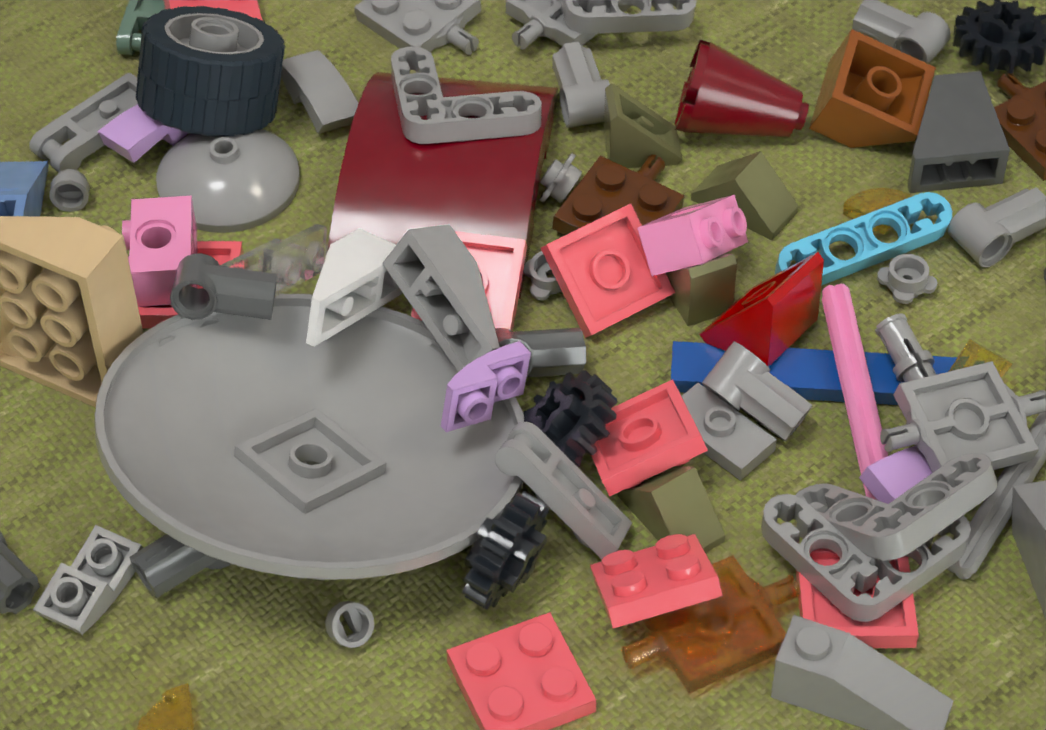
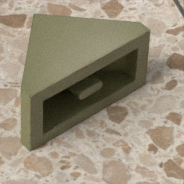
(636, 131)
(757, 191)
(704, 289)
(675, 505)

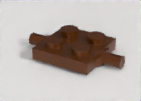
(1024, 121)
(613, 186)

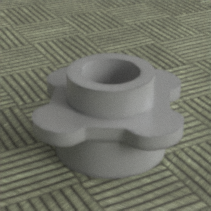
(559, 179)
(538, 270)
(907, 277)

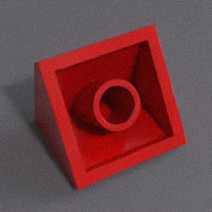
(771, 312)

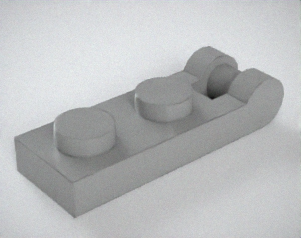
(82, 125)
(563, 488)

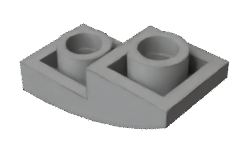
(321, 89)
(91, 584)

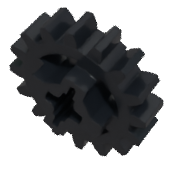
(1001, 36)
(574, 414)
(506, 551)

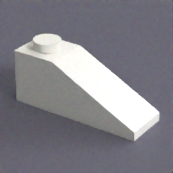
(350, 284)

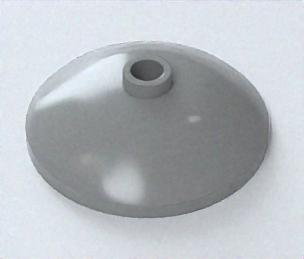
(231, 178)

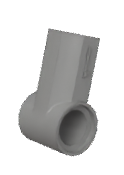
(916, 36)
(580, 85)
(991, 231)
(747, 385)

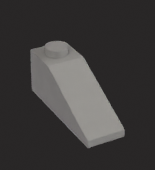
(445, 291)
(853, 682)

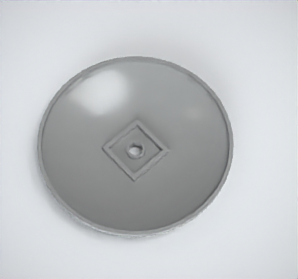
(300, 450)

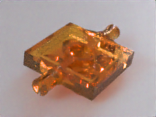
(719, 634)

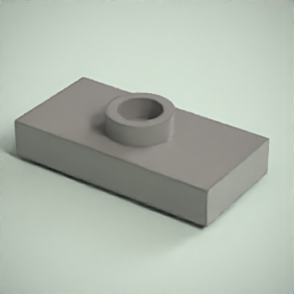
(728, 435)

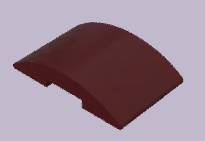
(409, 185)

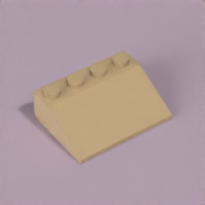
(64, 302)

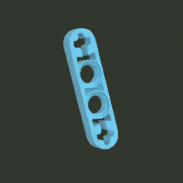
(867, 247)

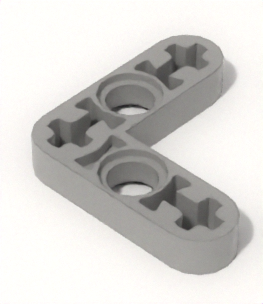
(599, 21)
(499, 113)
(915, 516)
(854, 567)

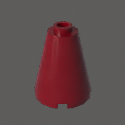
(736, 98)

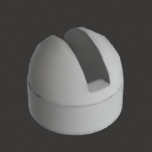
(69, 190)
(358, 620)

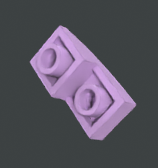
(135, 133)
(482, 383)
(895, 474)

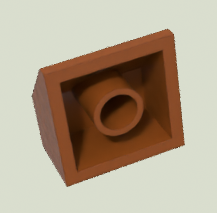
(872, 94)

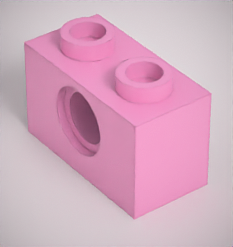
(693, 235)
(158, 239)

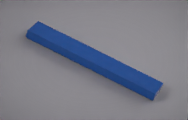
(806, 371)

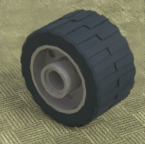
(209, 70)

